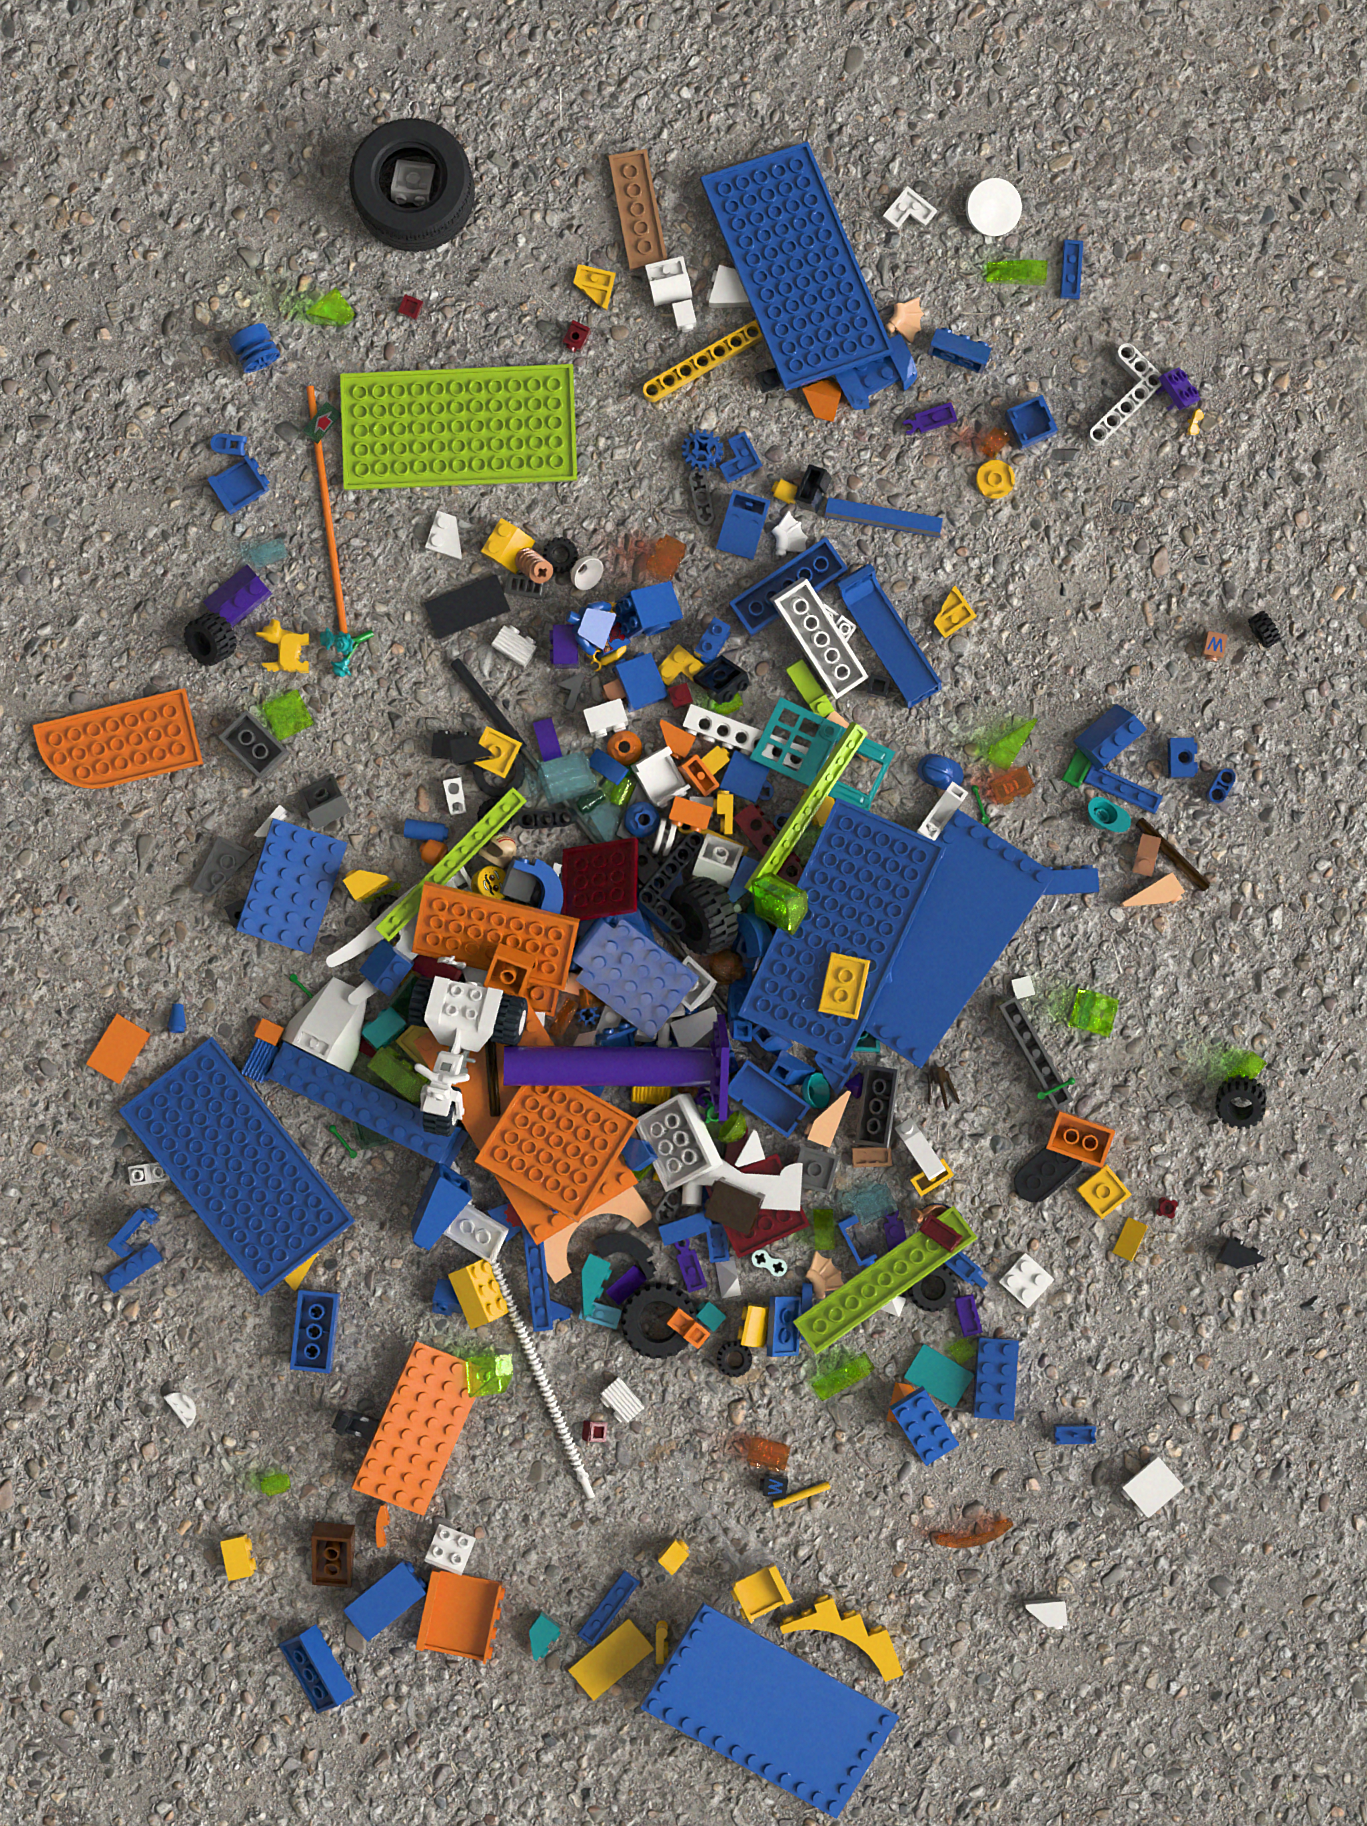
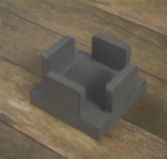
(817, 1168)

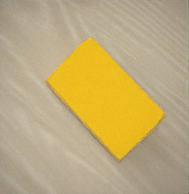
(1130, 1239)

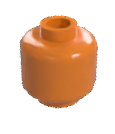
(433, 851)

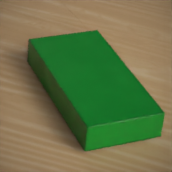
(1076, 769)

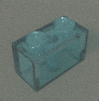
(874, 1204)

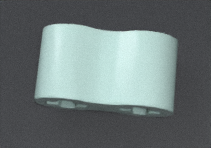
(768, 1263)

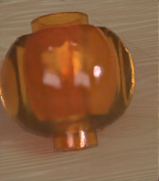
(727, 966)

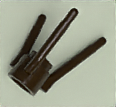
(938, 1076)

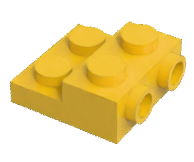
(724, 807)

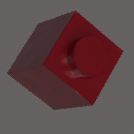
(680, 696)

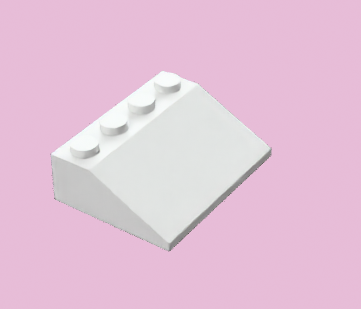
(678, 1141)

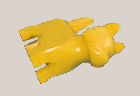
(288, 648)

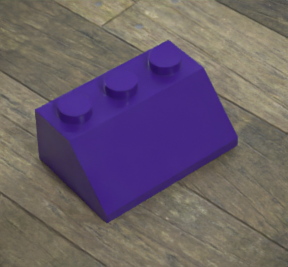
(238, 596)

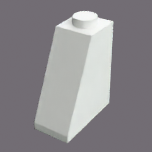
(695, 1029)

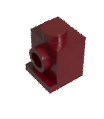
(576, 345)

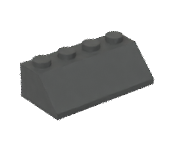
(877, 1106)

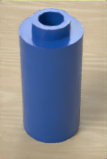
(425, 830)

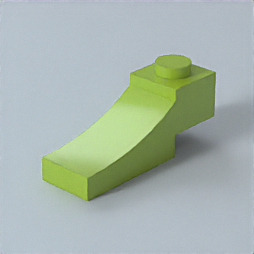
(809, 688)

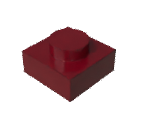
(410, 307)

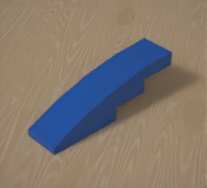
(715, 1237)

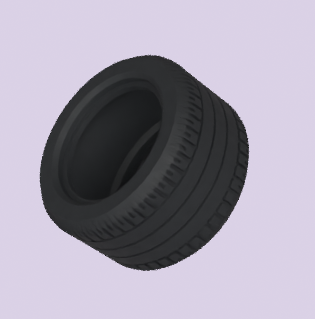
(412, 227)

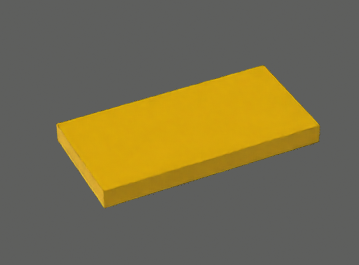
(611, 1659)

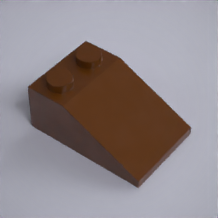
(333, 1554)

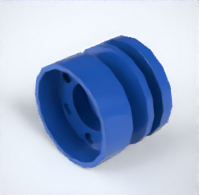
(254, 348)

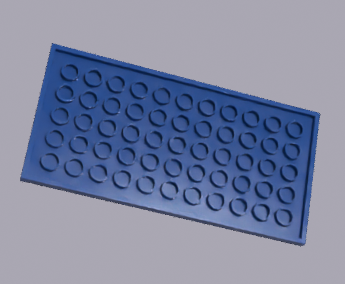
(796, 266)
(861, 902)
(956, 936)
(237, 1166)
(769, 1710)

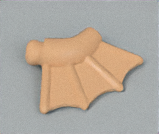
(906, 319)
(823, 1275)

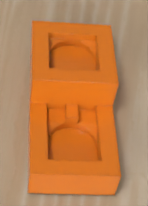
(688, 1327)
(382, 1520)

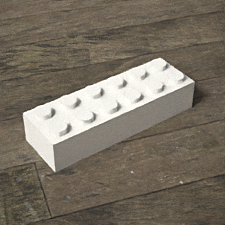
(819, 637)

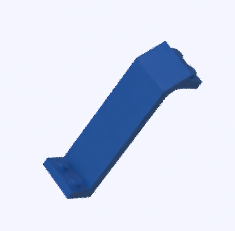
(888, 635)

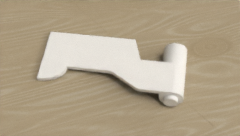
(781, 1191)

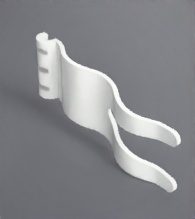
(371, 936)

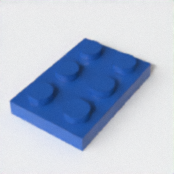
(782, 1332)

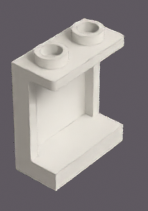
(660, 777)
(1151, 1487)

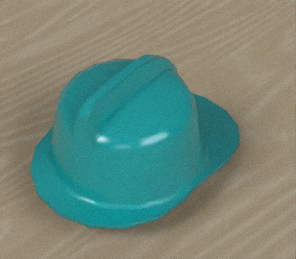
(1107, 815)

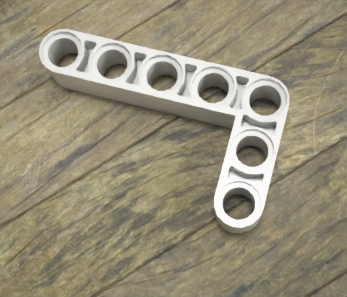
(1129, 399)

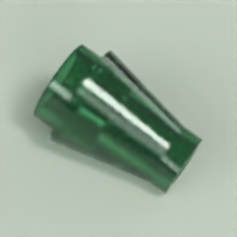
(589, 802)

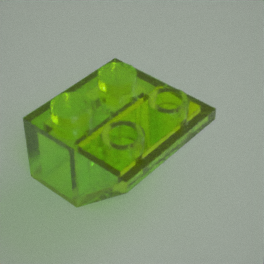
(1094, 1012)

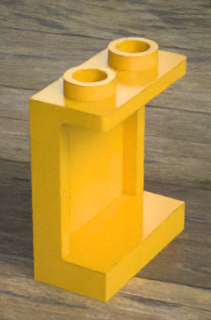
(760, 1592)

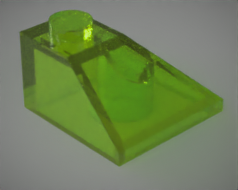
(331, 310)
(488, 1374)

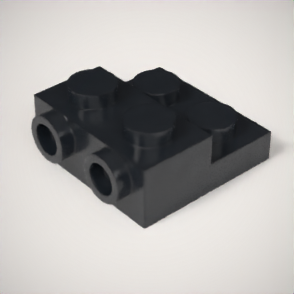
(722, 680)

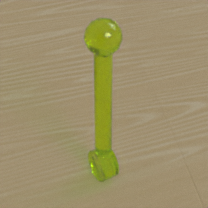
(396, 886)

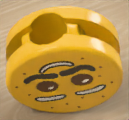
(488, 882)

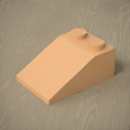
(826, 1123)

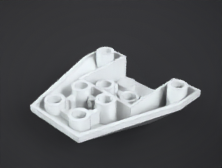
(329, 1025)

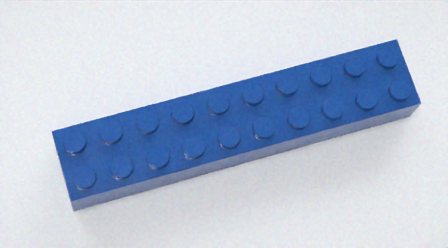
(358, 1101)

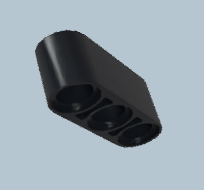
(538, 819)

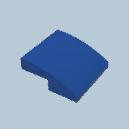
(744, 777)

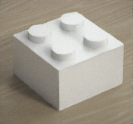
(606, 718)
(718, 860)

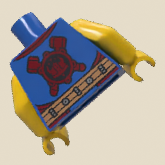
(614, 646)

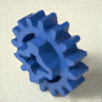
(700, 458)

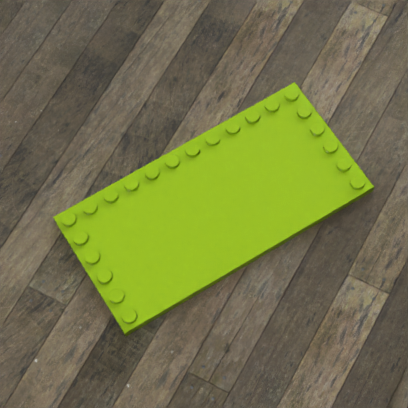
(458, 427)

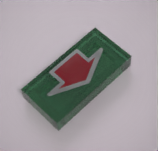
(321, 422)

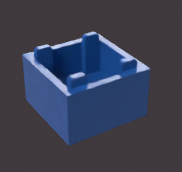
(1031, 422)

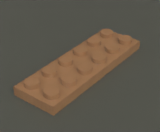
(637, 208)

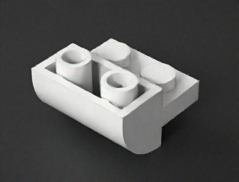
(668, 281)

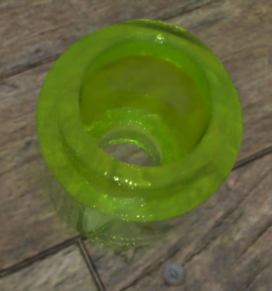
(728, 708)
(621, 793)
(275, 1484)

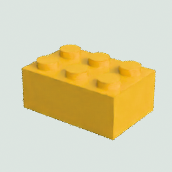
(478, 1293)

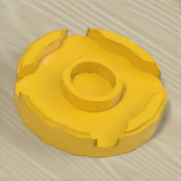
(995, 479)

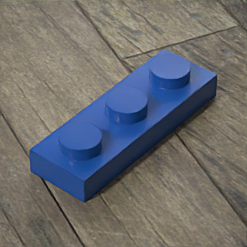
(133, 1267)

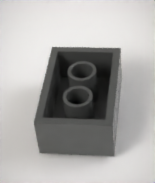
(254, 745)

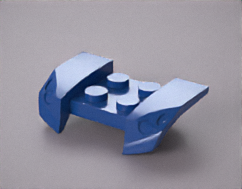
(876, 375)

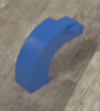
(550, 884)
(755, 933)

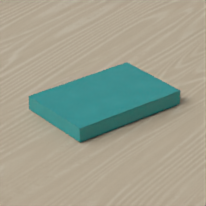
(938, 1375)

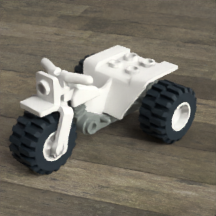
(463, 1020)

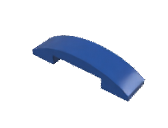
(739, 1027)

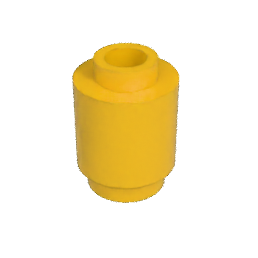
(784, 491)

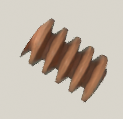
(533, 565)

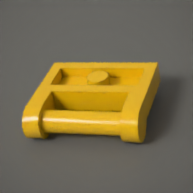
(661, 1646)

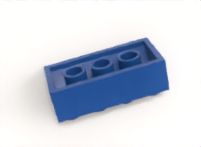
(316, 1669)

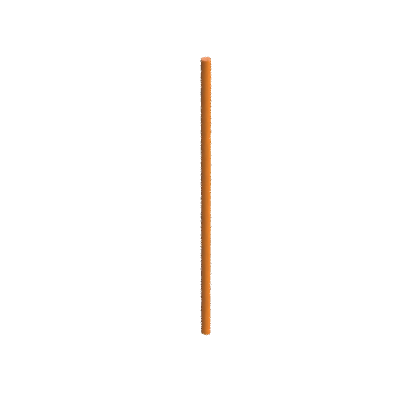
(328, 518)

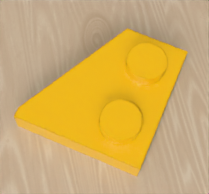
(953, 614)

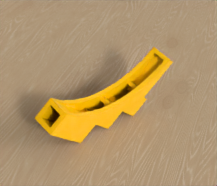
(851, 1626)

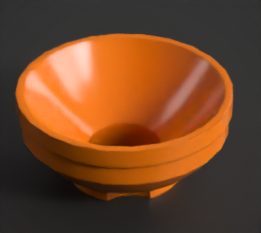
(630, 756)

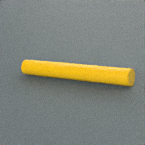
(801, 1494)

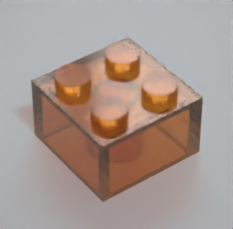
(666, 559)

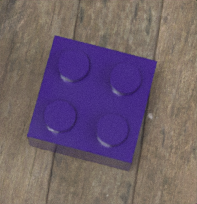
(565, 647)

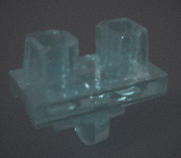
(268, 553)

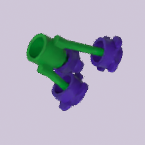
(705, 1100)

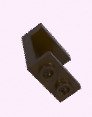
(733, 1206)

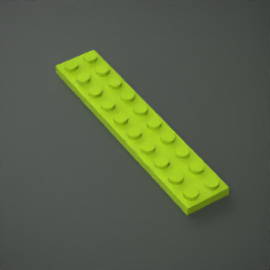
(879, 1284)

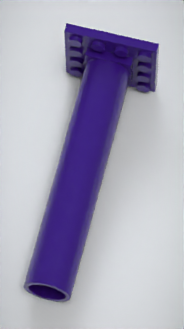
(626, 1066)

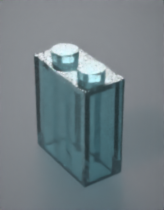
(566, 777)

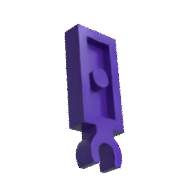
(932, 419)
(894, 1231)
(690, 1267)

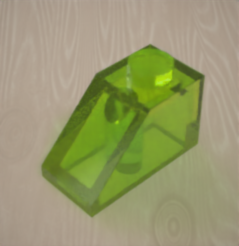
(1248, 1065)
(823, 1229)

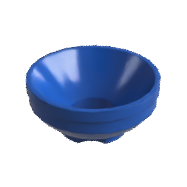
(631, 819)

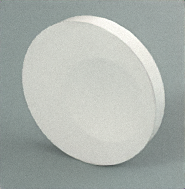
(993, 207)

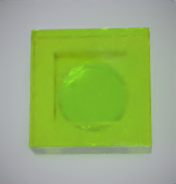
(962, 1350)

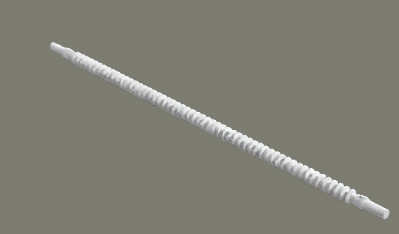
(582, 1476)

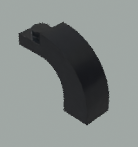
(627, 1243)
(355, 1423)

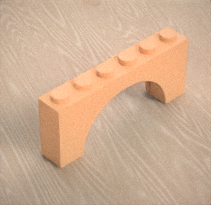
(627, 1204)

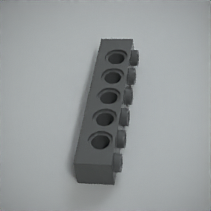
(1034, 1052)

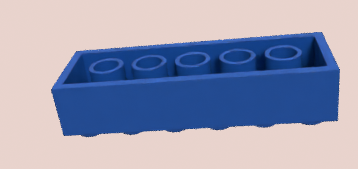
(817, 564)

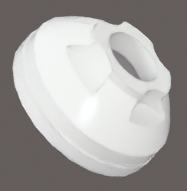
(589, 575)

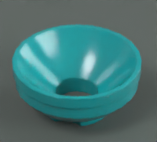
(819, 1091)

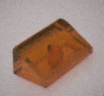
(564, 1018)

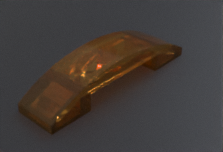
(998, 1527)

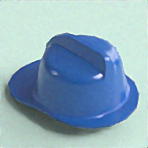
(939, 771)

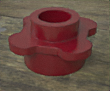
(1170, 1213)

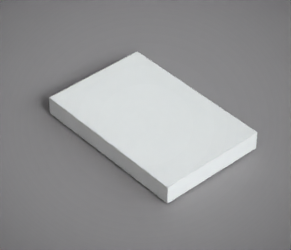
(477, 1233)

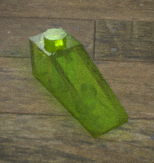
(1018, 272)
(1007, 748)
(843, 1376)

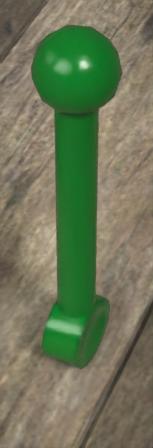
(985, 819)
(293, 978)
(1041, 1095)
(353, 1154)

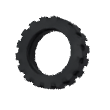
(500, 792)

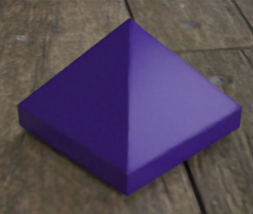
(855, 1085)

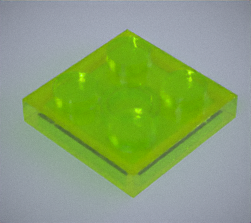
(288, 715)

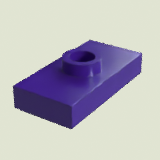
(968, 1315)

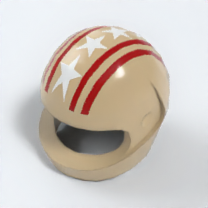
(499, 850)

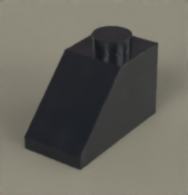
(467, 751)

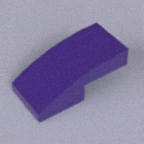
(547, 739)

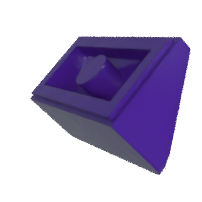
(626, 1284)

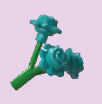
(343, 644)

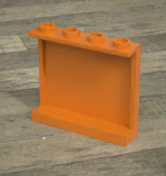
(460, 1615)

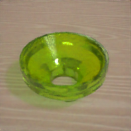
(733, 1128)

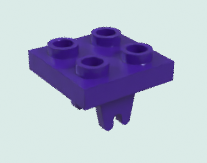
(1178, 388)

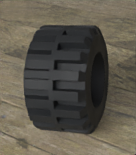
(210, 639)
(1237, 1115)
(944, 1299)

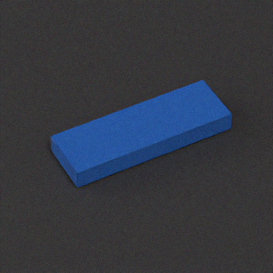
(1071, 269)

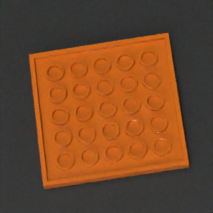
(557, 1145)

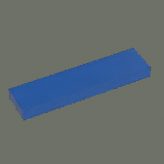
(1123, 789)
(608, 1608)

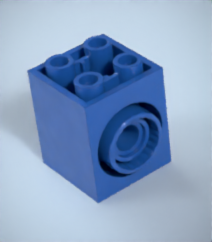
(648, 610)

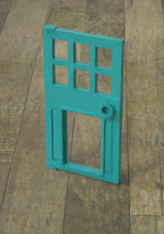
(818, 752)

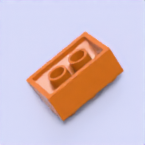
(1080, 1138)

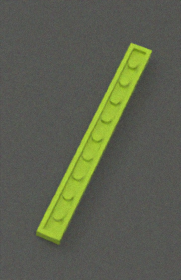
(810, 802)
(453, 861)

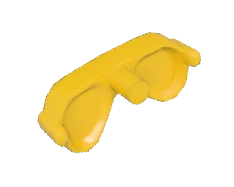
(1193, 428)

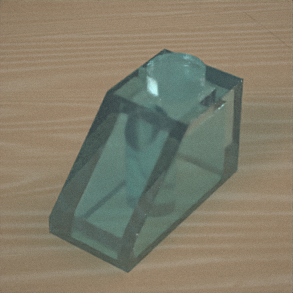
(606, 820)

